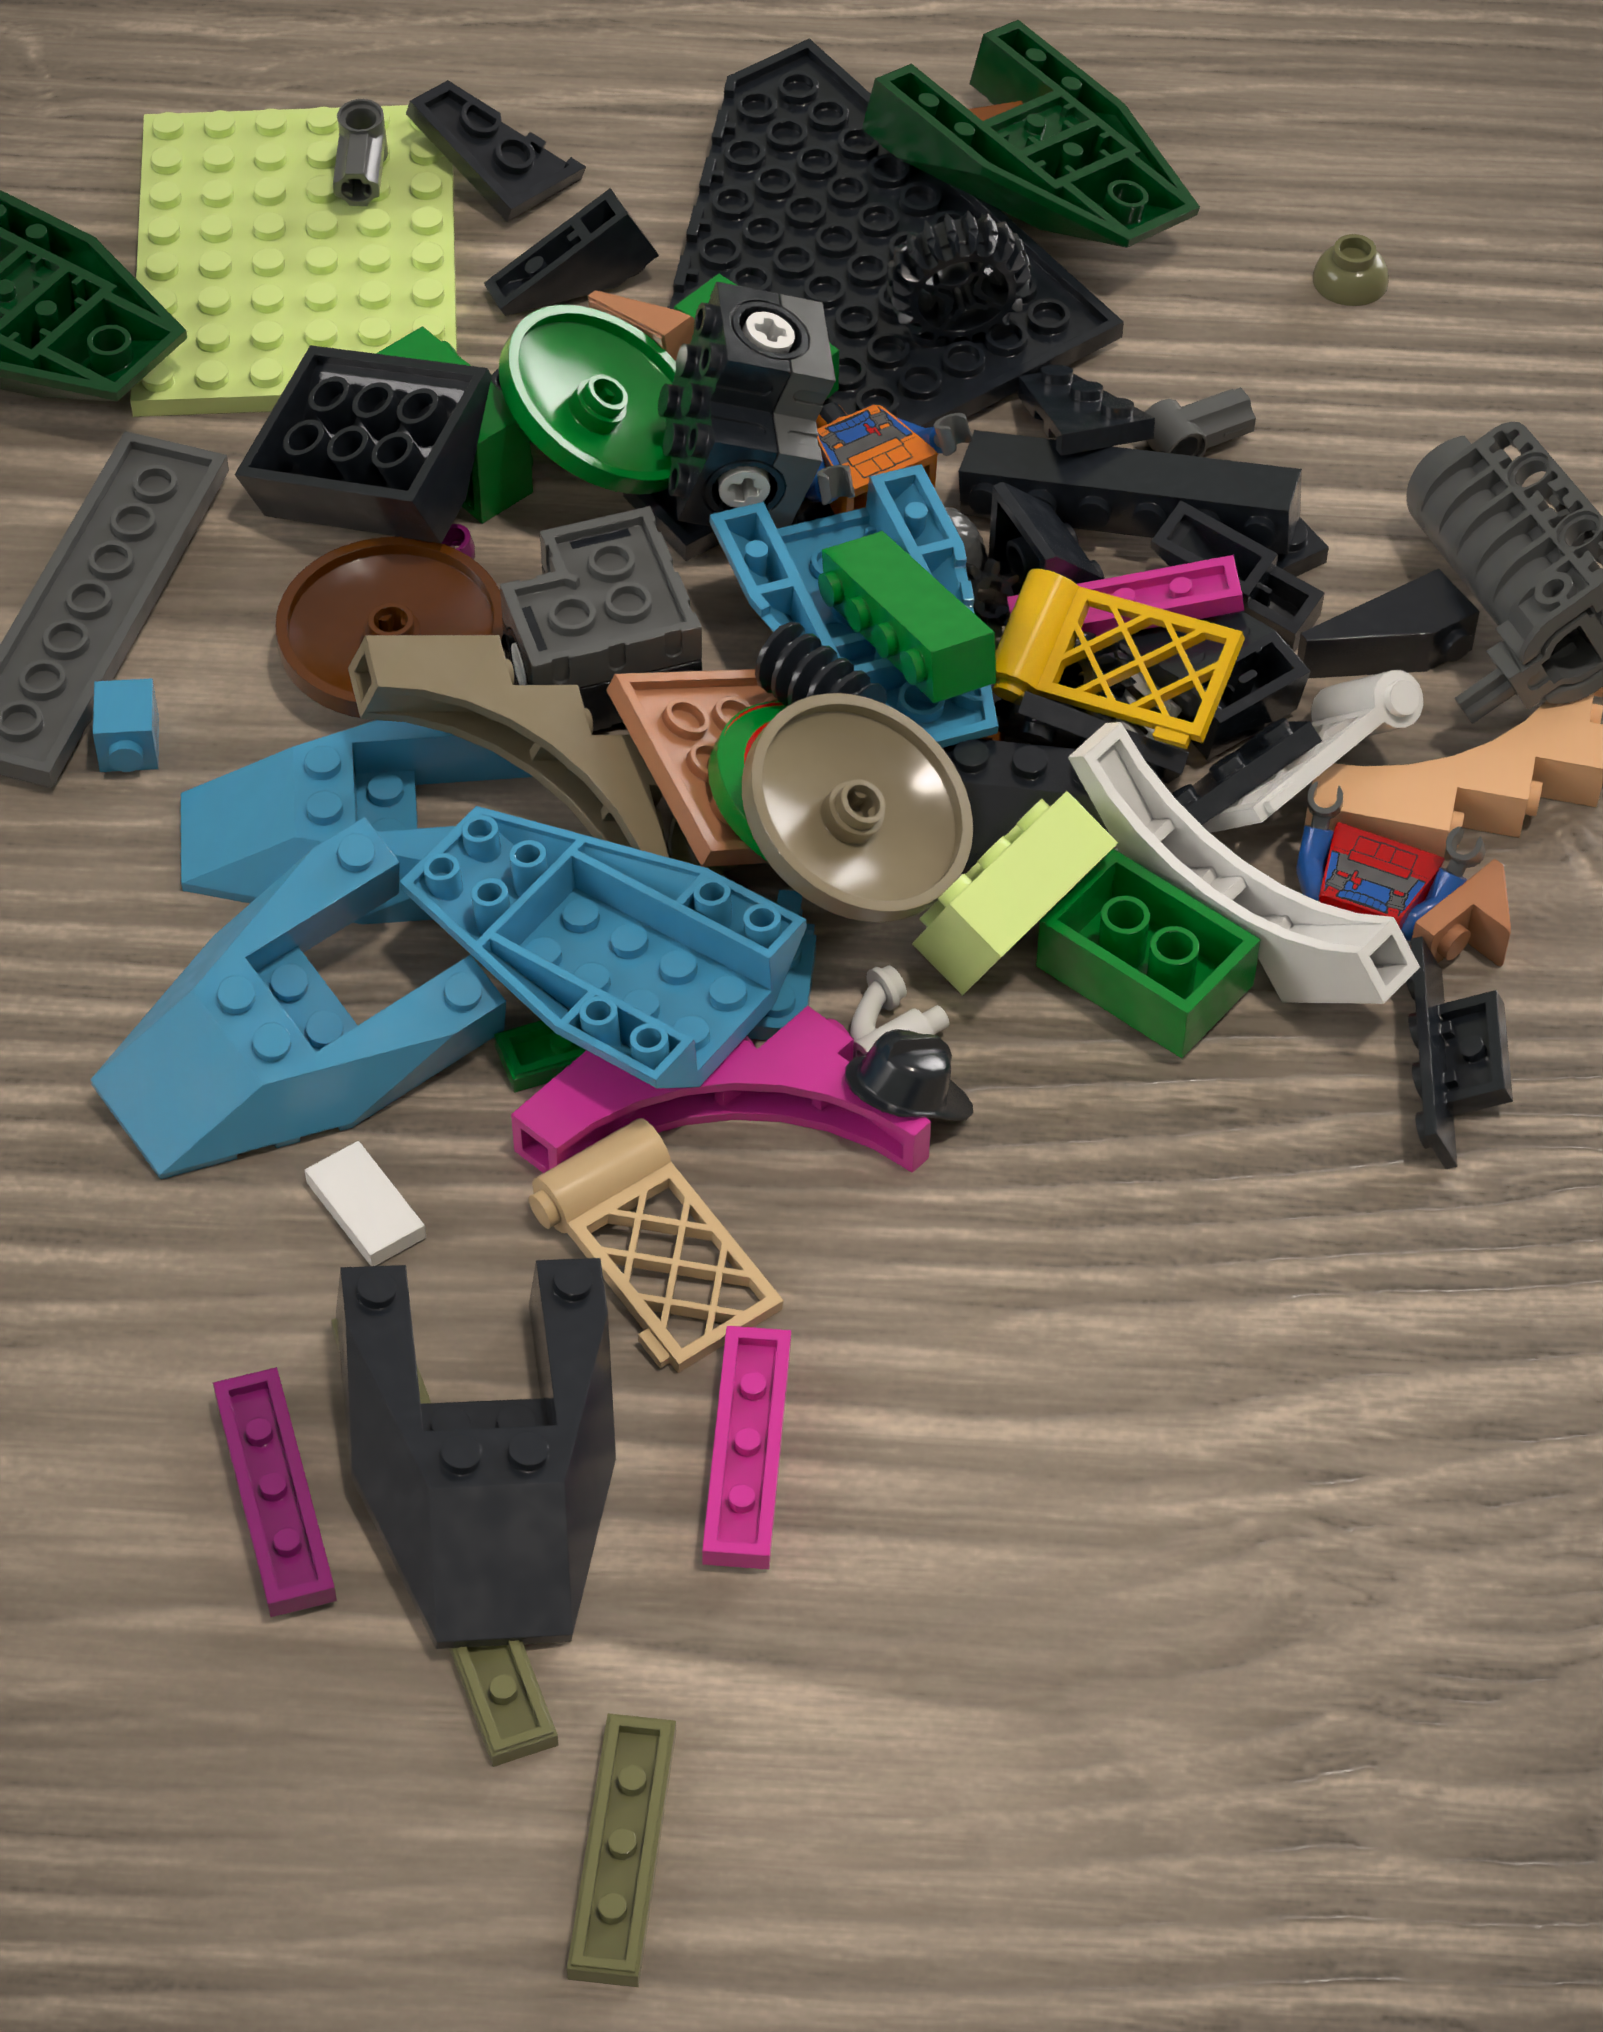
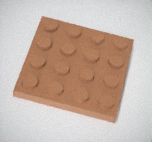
(675, 728)

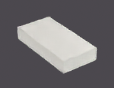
(365, 1204)

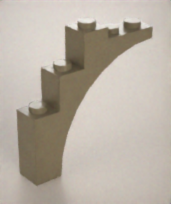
(469, 691)

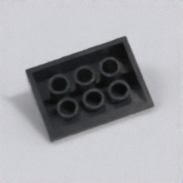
(369, 444)

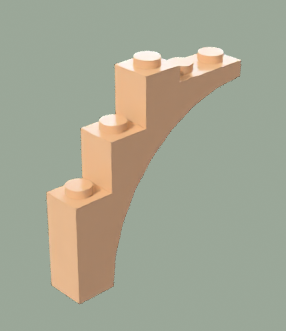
(1481, 789)

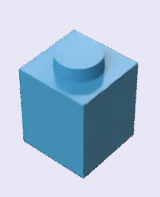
(126, 725)

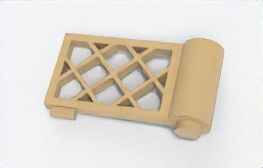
(601, 1189)

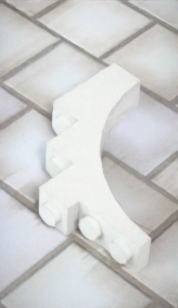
(1305, 945)

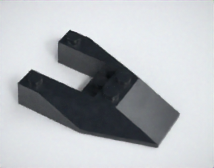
(484, 1499)

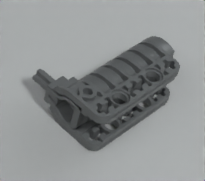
(1520, 561)

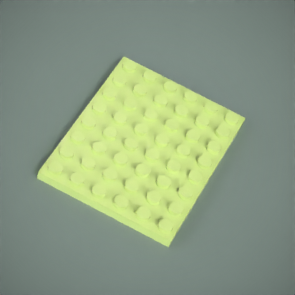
(268, 260)

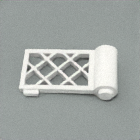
(1342, 718)

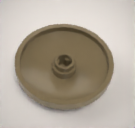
(857, 807)

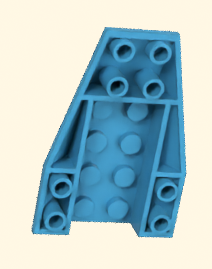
(611, 942)

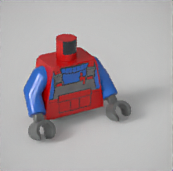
(1374, 872)

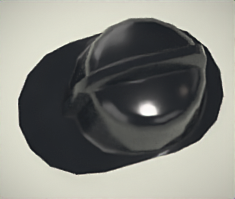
(908, 1077)

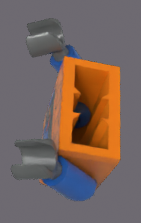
(874, 444)

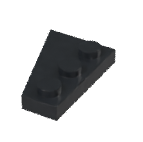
(1056, 725)
(1247, 767)

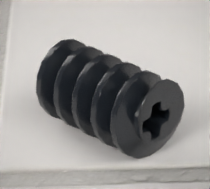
(798, 667)

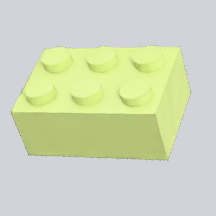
(1011, 889)

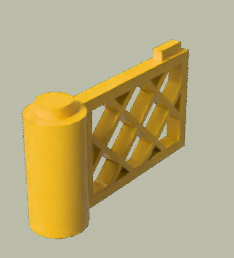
(1041, 645)

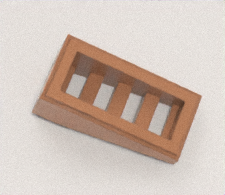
(664, 325)

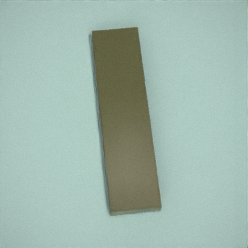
(622, 1851)

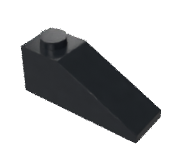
(584, 254)
(1400, 630)

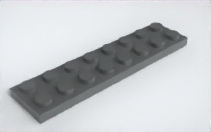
(97, 597)

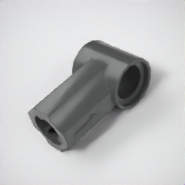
(360, 152)
(1202, 423)

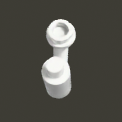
(886, 991)

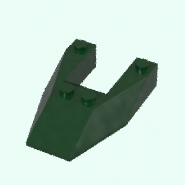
(1058, 161)
(72, 312)

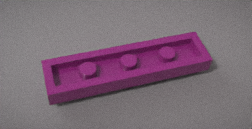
(274, 1492)

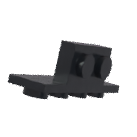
(1460, 1054)

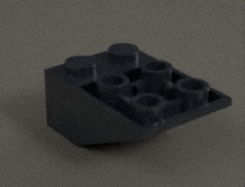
(1260, 690)

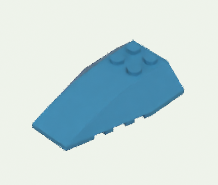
(781, 584)

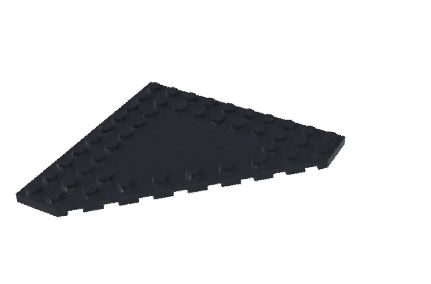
(813, 213)

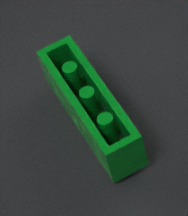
(908, 616)

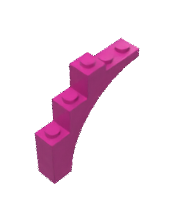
(787, 1080)

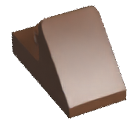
(1471, 915)

